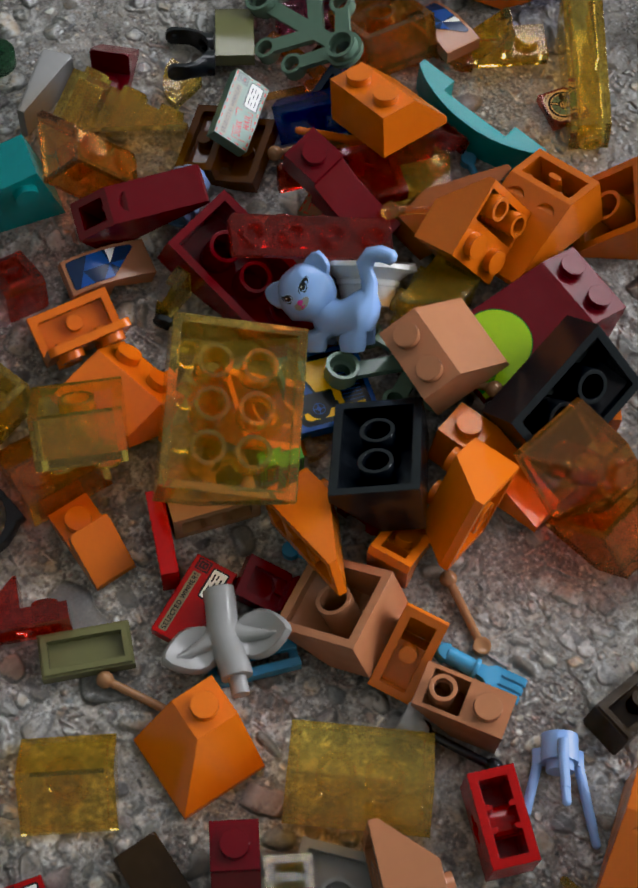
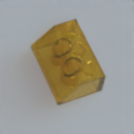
(359, 773)

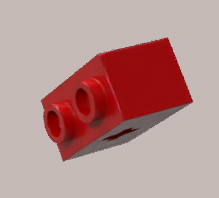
(500, 822)

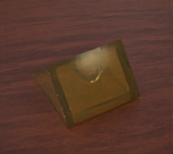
(67, 784)

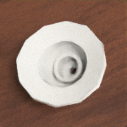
(388, 277)

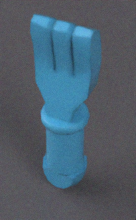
(491, 675)

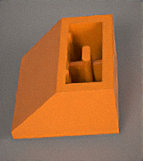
(475, 227)

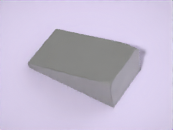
(44, 87)

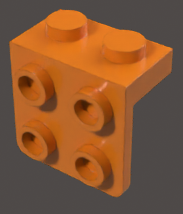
(76, 327)

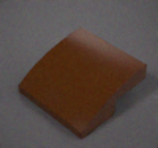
(220, 164)

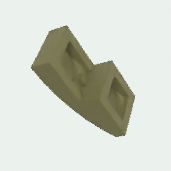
(234, 37)

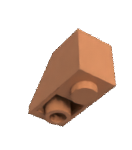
(464, 706)

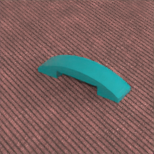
(484, 140)

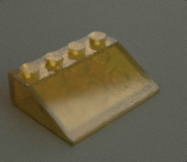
(230, 412)

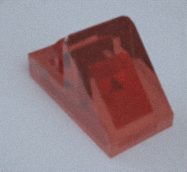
(21, 287)
(26, 623)

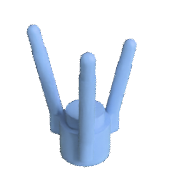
(563, 758)

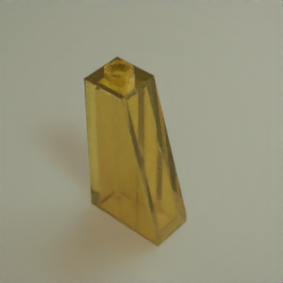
(584, 73)

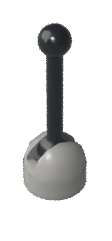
(414, 720)

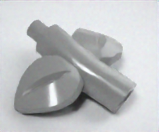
(227, 640)

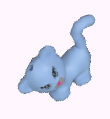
(310, 294)

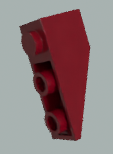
(138, 206)

